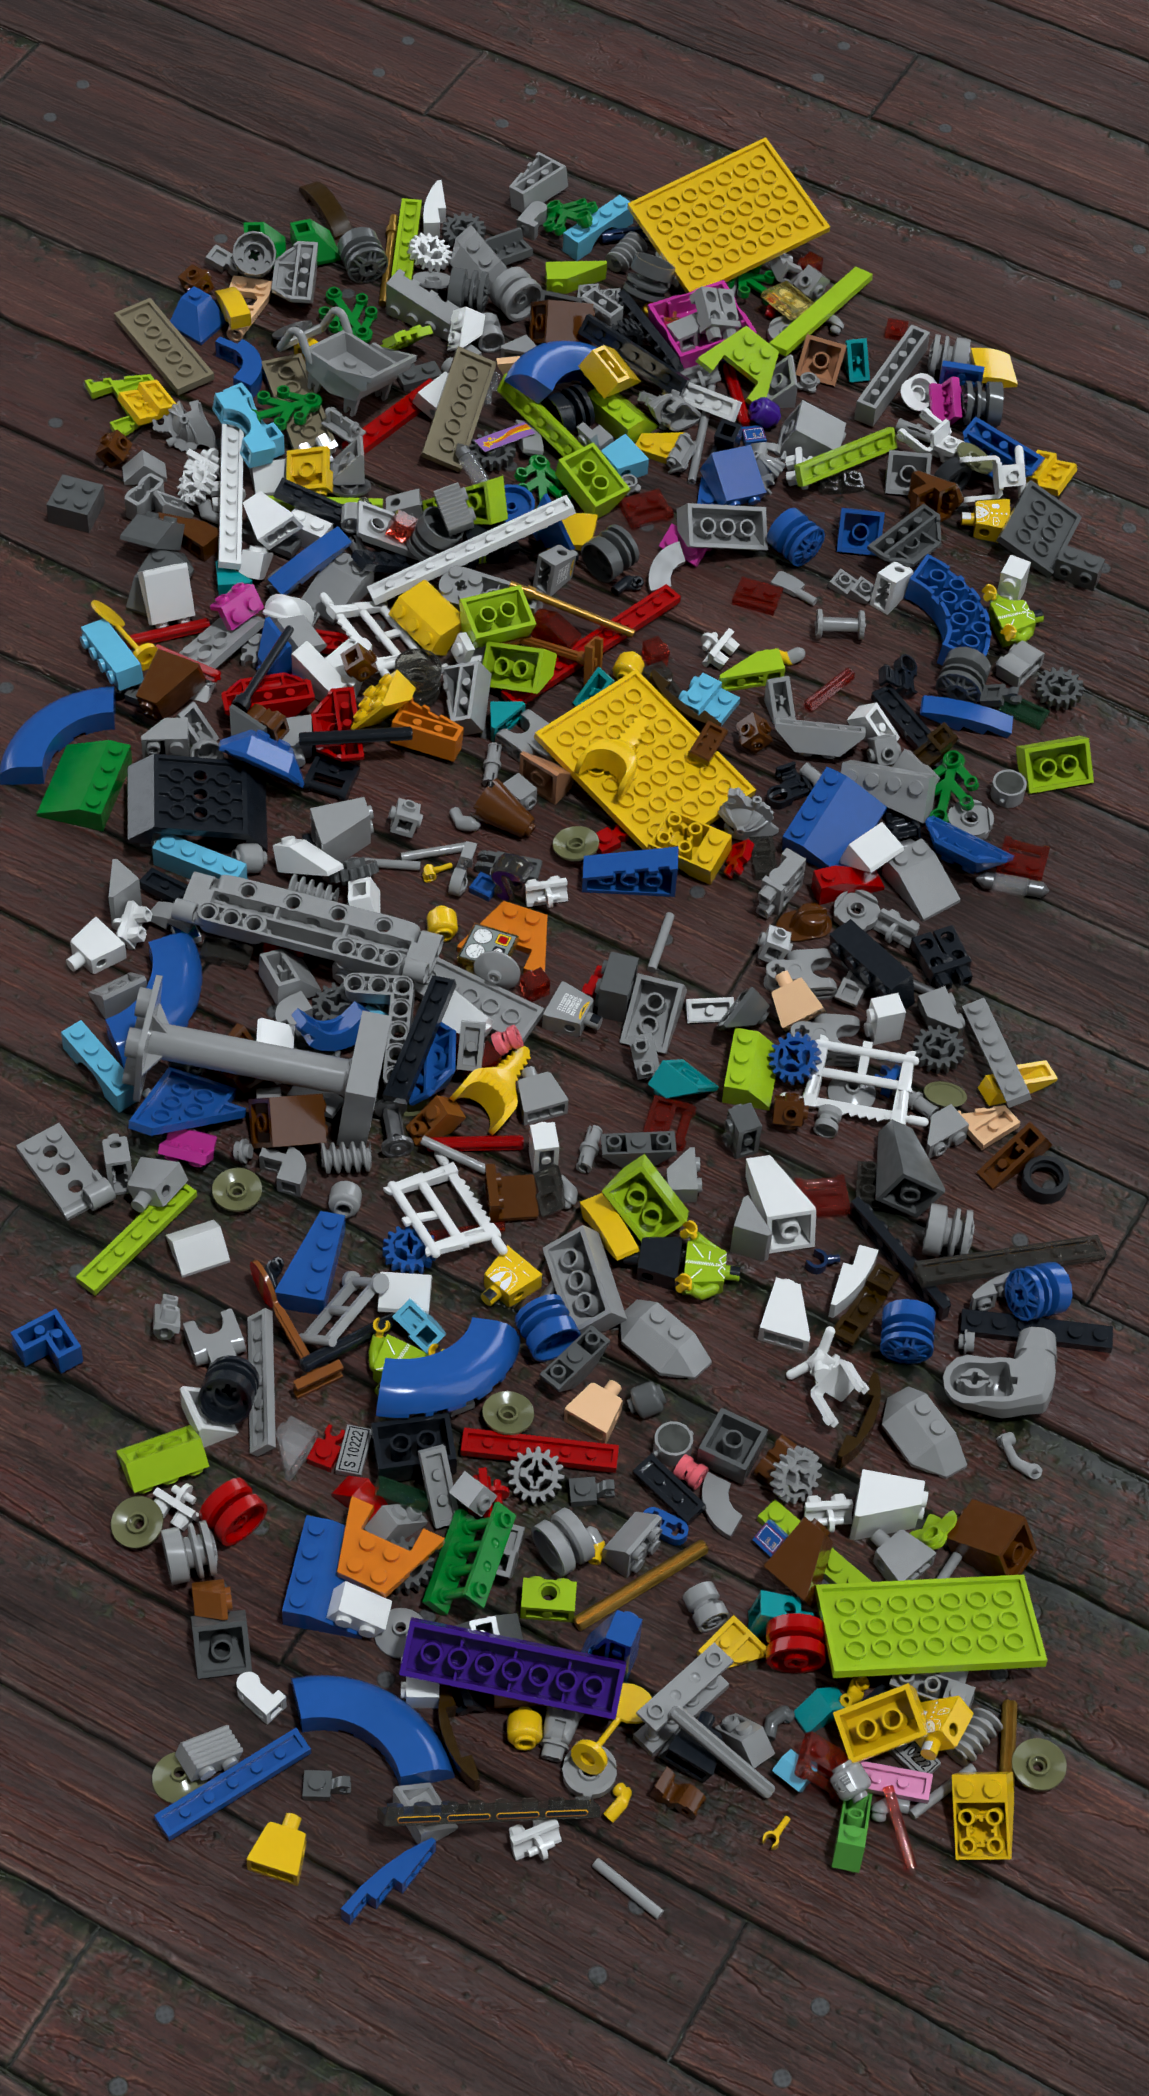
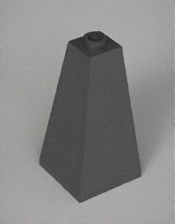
(904, 1171)

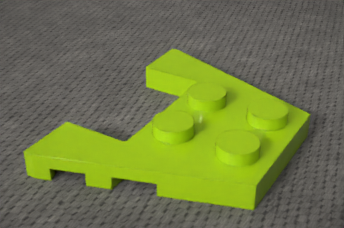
(406, 338)
(748, 355)
(96, 389)

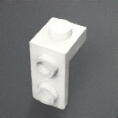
(464, 650)

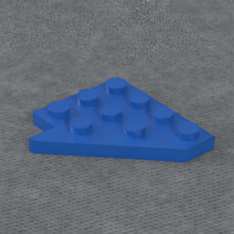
(183, 1103)

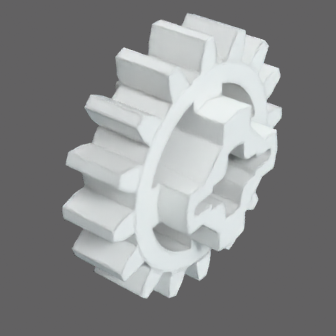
(429, 252)
(197, 482)

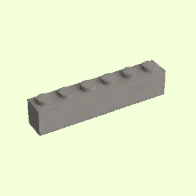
(891, 375)

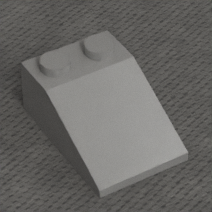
(341, 582)
(921, 880)
(654, 1009)

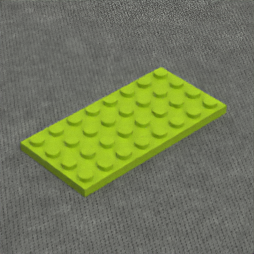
(929, 1626)

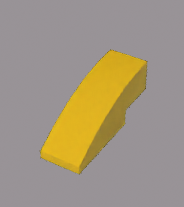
(233, 307)
(1035, 1075)
(612, 1230)

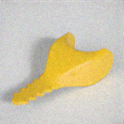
(615, 754)
(495, 1087)

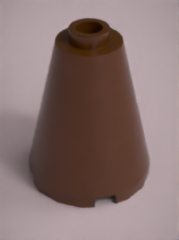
(503, 810)

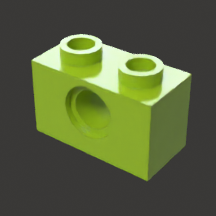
(537, 1608)

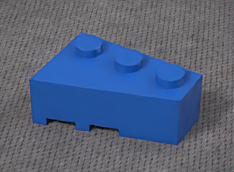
(616, 1638)

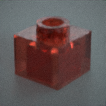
(812, 259)
(401, 526)
(655, 650)
(534, 984)

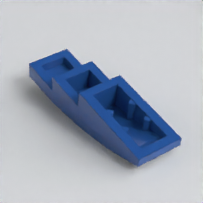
(310, 560)
(966, 714)
(395, 1874)

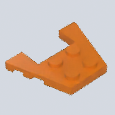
(525, 923)
(375, 1561)

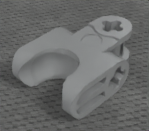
(515, 743)
(803, 964)
(833, 1027)
(209, 1347)

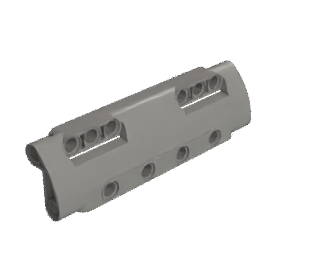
(309, 927)

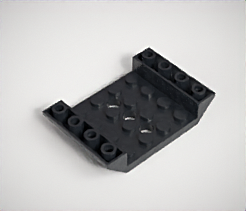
(164, 800)

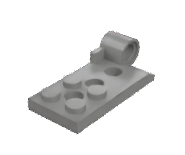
(361, 518)
(218, 643)
(95, 1189)

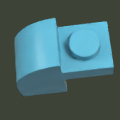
(422, 1327)

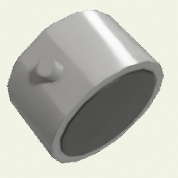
(1008, 788)
(672, 1442)

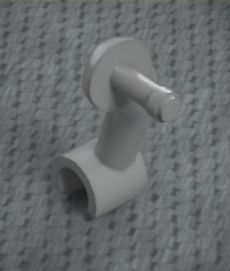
(1005, 1442)

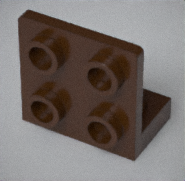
(510, 1196)

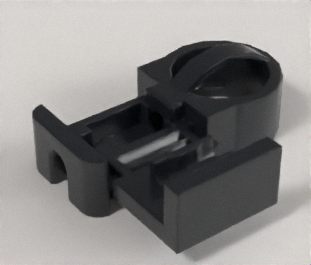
(900, 676)
(791, 787)
(901, 826)

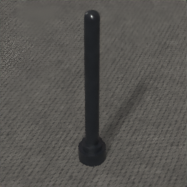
(243, 700)

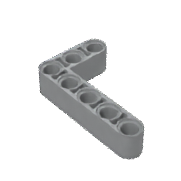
(391, 996)

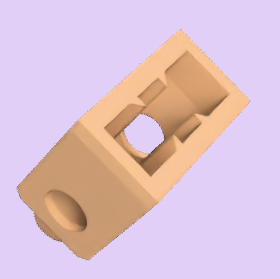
(794, 1001)
(595, 1410)

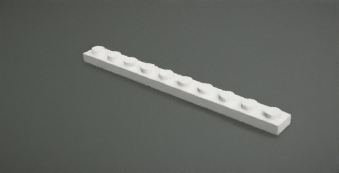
(230, 498)
(471, 549)

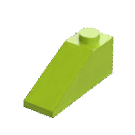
(568, 275)
(753, 671)

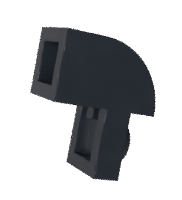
(727, 436)

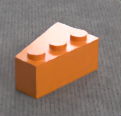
(431, 732)

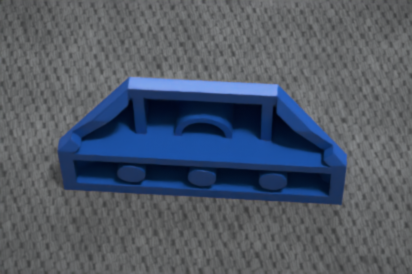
(999, 444)
(264, 753)
(963, 847)
(438, 1066)

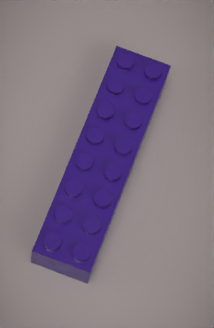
(513, 1668)

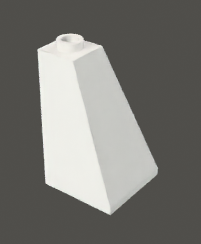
(781, 1205)

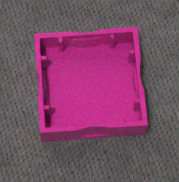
(683, 307)

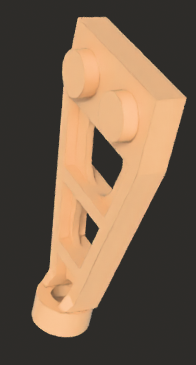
(253, 289)

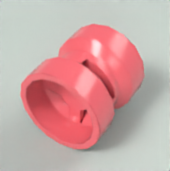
(507, 1040)
(690, 1471)

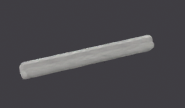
(721, 1751)

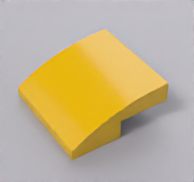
(996, 366)
(146, 402)
(1052, 473)
(580, 528)

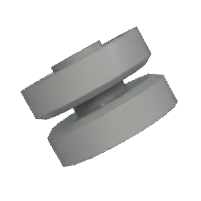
(514, 293)
(563, 1542)

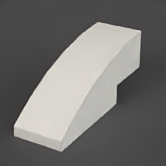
(434, 210)
(852, 1279)

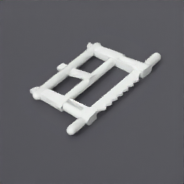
(364, 610)
(903, 1086)
(457, 1241)

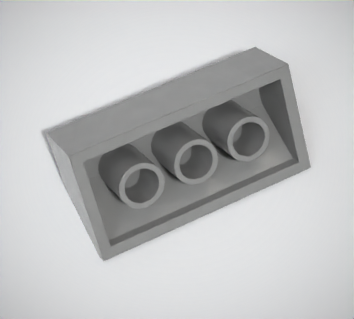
(723, 526)
(585, 1279)

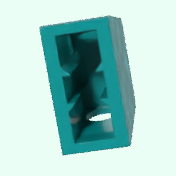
(769, 1606)

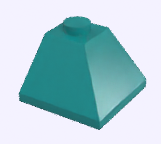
(679, 1079)

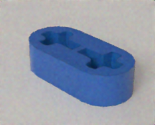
(669, 1524)

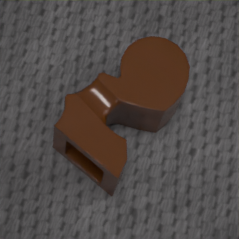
(274, 721)
(766, 1465)
(682, 1797)

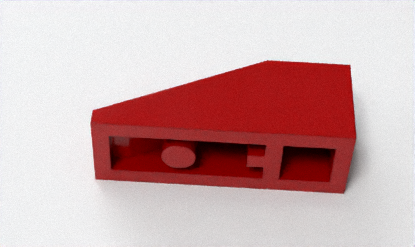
(834, 880)

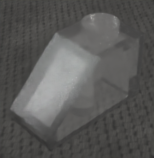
(294, 1444)

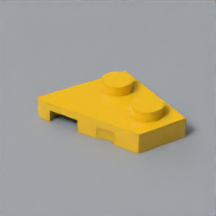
(657, 445)
(737, 1643)

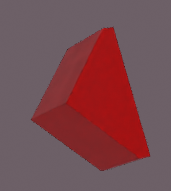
(360, 1488)

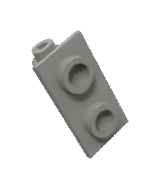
(342, 425)
(681, 454)

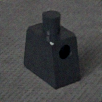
(657, 1261)
(688, 1754)

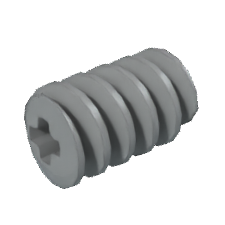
(622, 254)
(310, 889)
(346, 1157)
(979, 1730)

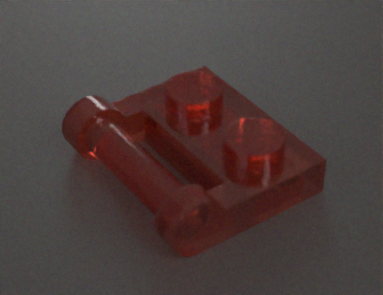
(645, 508)
(1024, 865)
(662, 1116)
(828, 1201)
(822, 1756)

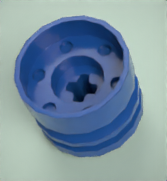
(795, 537)
(1038, 1291)
(546, 1327)
(907, 1331)

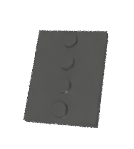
(1039, 528)

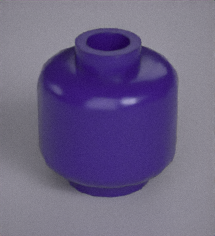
(765, 412)

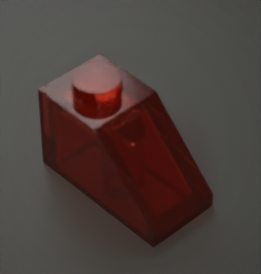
(554, 629)

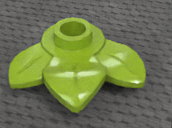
(935, 1530)

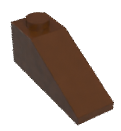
(198, 537)
(1014, 1156)

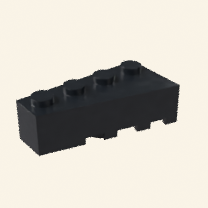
(872, 963)

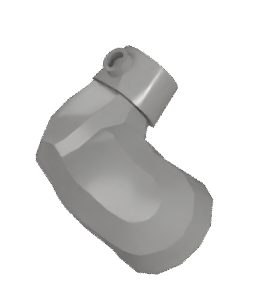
(1006, 1385)

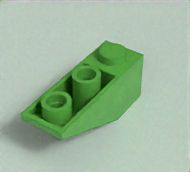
(852, 1834)

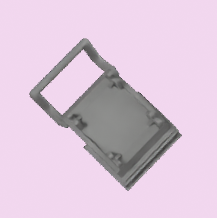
(347, 363)

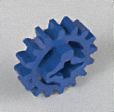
(786, 1065)
(397, 1252)

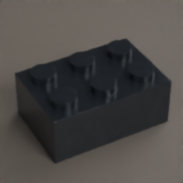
(399, 1440)

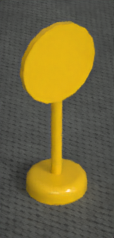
(144, 653)
(589, 1754)

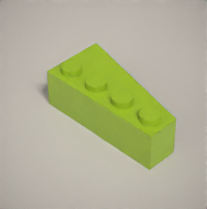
(486, 499)

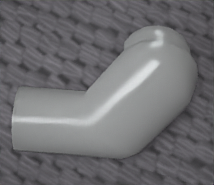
(464, 823)
(880, 1809)

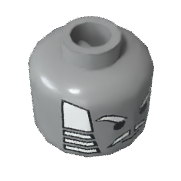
(850, 1781)

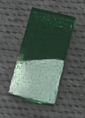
(1026, 713)
(401, 1493)

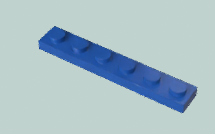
(232, 1784)

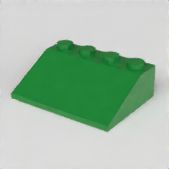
(86, 783)

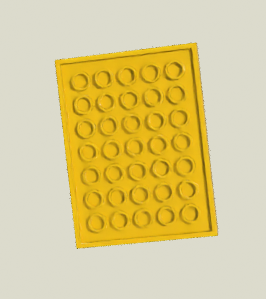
(728, 216)
(663, 772)

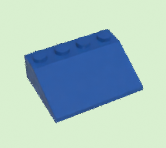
(832, 819)
(315, 1578)

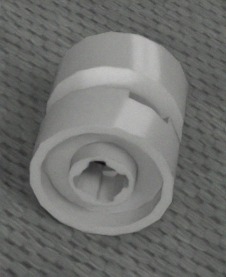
(492, 335)
(706, 1606)

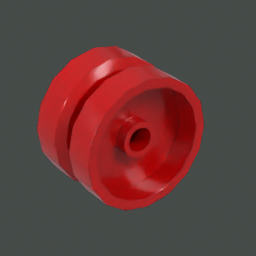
(233, 1511)
(795, 1643)

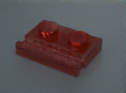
(757, 596)

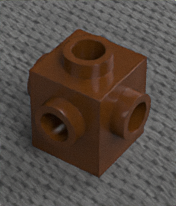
(196, 277)
(113, 448)
(359, 662)
(754, 732)
(787, 1119)

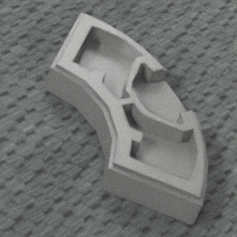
(664, 565)
(718, 1507)

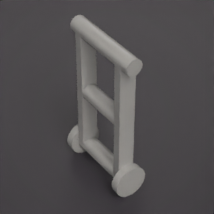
(351, 1282)

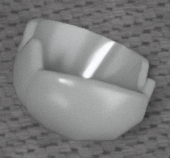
(206, 749)

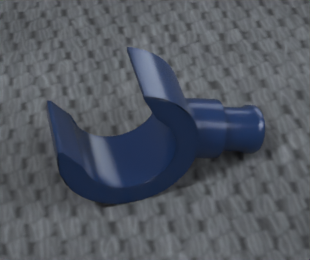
(826, 1259)

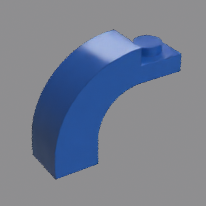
(246, 358)
(333, 1033)

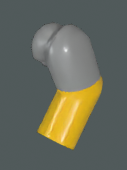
(792, 656)
(598, 1543)

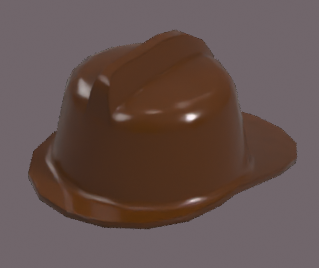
(806, 923)

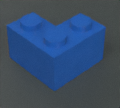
(46, 1337)

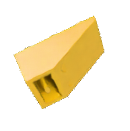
(608, 371)
(383, 700)
(699, 845)
(983, 1815)

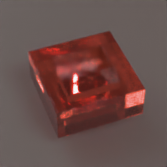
(896, 329)

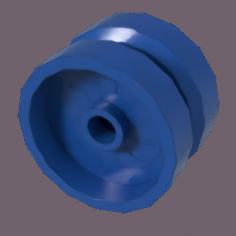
(518, 501)

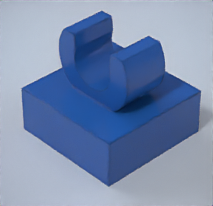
(889, 1074)

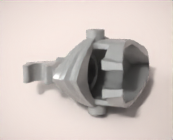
(671, 410)
(187, 428)
(768, 466)
(746, 816)

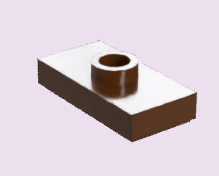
(708, 743)

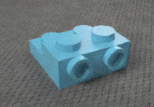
(707, 695)

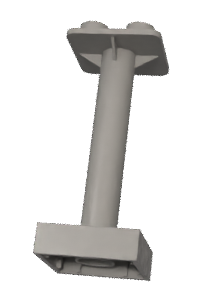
(352, 1078)

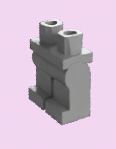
(716, 312)
(781, 884)

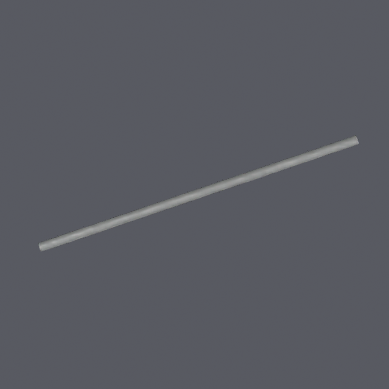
(703, 428)

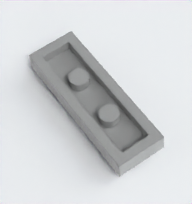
(438, 1484)

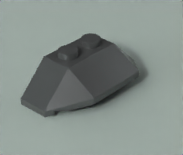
(910, 538)
(155, 559)

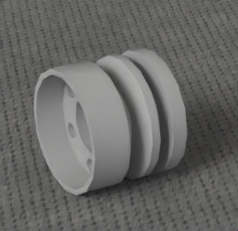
(259, 244)
(938, 353)
(947, 1231)
(189, 1552)

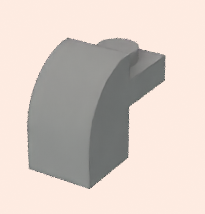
(597, 435)
(288, 1006)
(288, 1166)
(511, 1552)

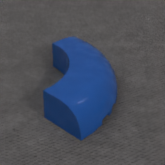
(549, 365)
(951, 606)
(52, 729)
(179, 964)
(450, 1376)
(376, 1719)

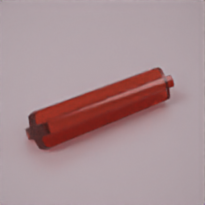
(829, 689)

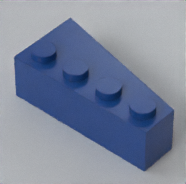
(632, 872)
(312, 1271)

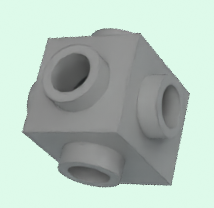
(811, 282)
(883, 750)
(405, 817)
(774, 944)

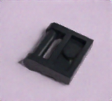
(332, 771)

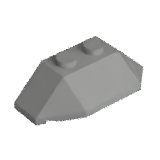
(474, 253)
(296, 273)
(819, 737)
(663, 1341)
(922, 1433)

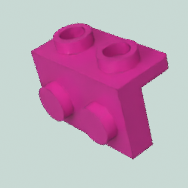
(946, 400)
(691, 555)
(238, 605)
(189, 1146)

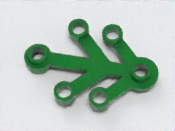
(577, 211)
(751, 280)
(363, 332)
(309, 403)
(540, 466)
(949, 785)

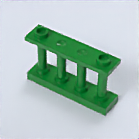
(454, 1554)

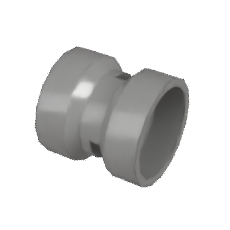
(828, 1121)

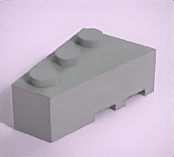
(538, 183)
(467, 694)

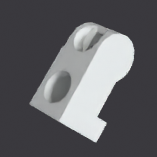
(258, 1698)

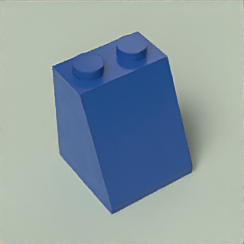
(734, 476)

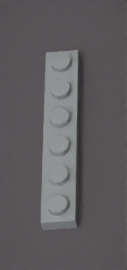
(996, 1052)
(262, 1358)

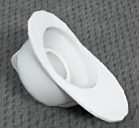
(916, 391)
(285, 606)

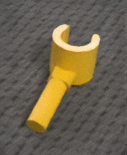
(430, 871)
(777, 1832)

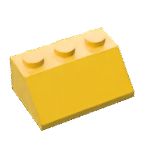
(427, 618)
(881, 1723)

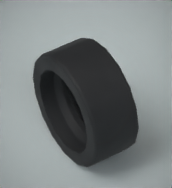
(955, 472)
(1049, 1164)

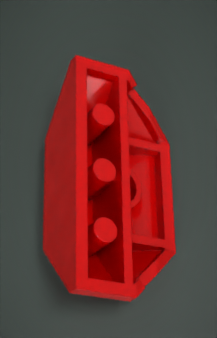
(276, 691)
(337, 713)

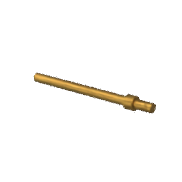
(391, 233)
(531, 593)

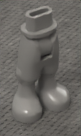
(558, 1732)

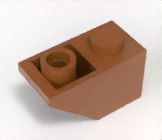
(436, 1119)
(212, 1599)

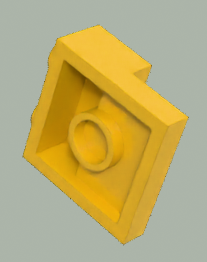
(311, 469)

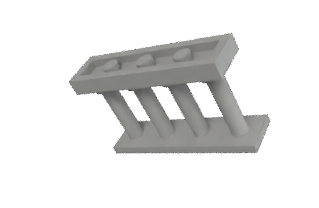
(692, 1689)

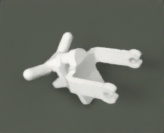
(942, 443)
(1003, 475)
(831, 1376)

